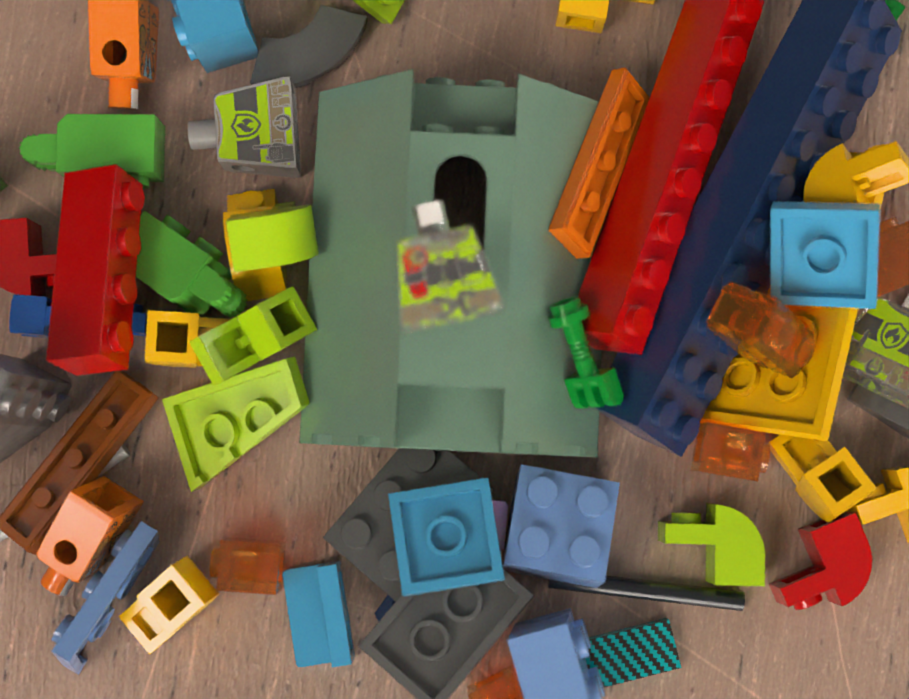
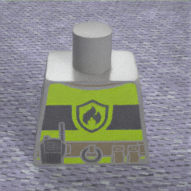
(253, 129)

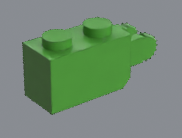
(101, 140)
(184, 270)

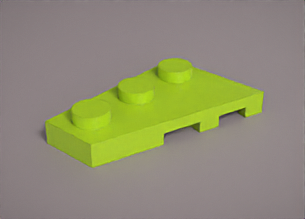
(227, 420)

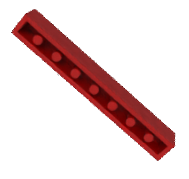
(665, 172)

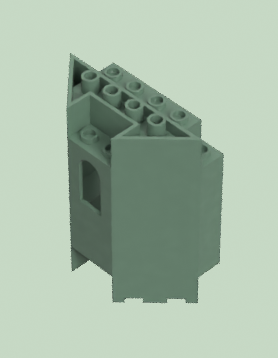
(465, 383)

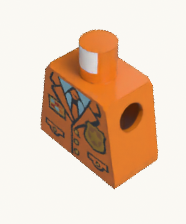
(119, 29)
(85, 532)

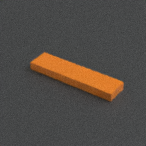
(599, 164)

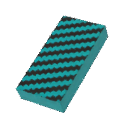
(634, 652)

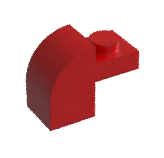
(22, 258)
(839, 566)

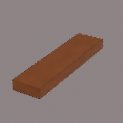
(76, 458)

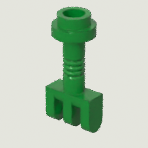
(589, 384)

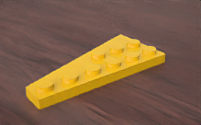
(784, 405)

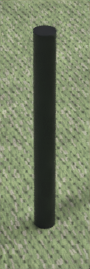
(661, 592)

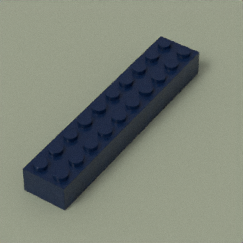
(794, 117)

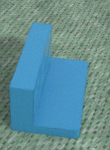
(319, 615)

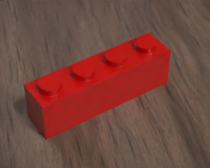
(95, 271)

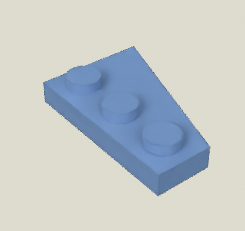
(94, 617)

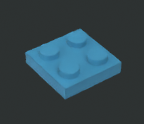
(825, 254)
(446, 537)

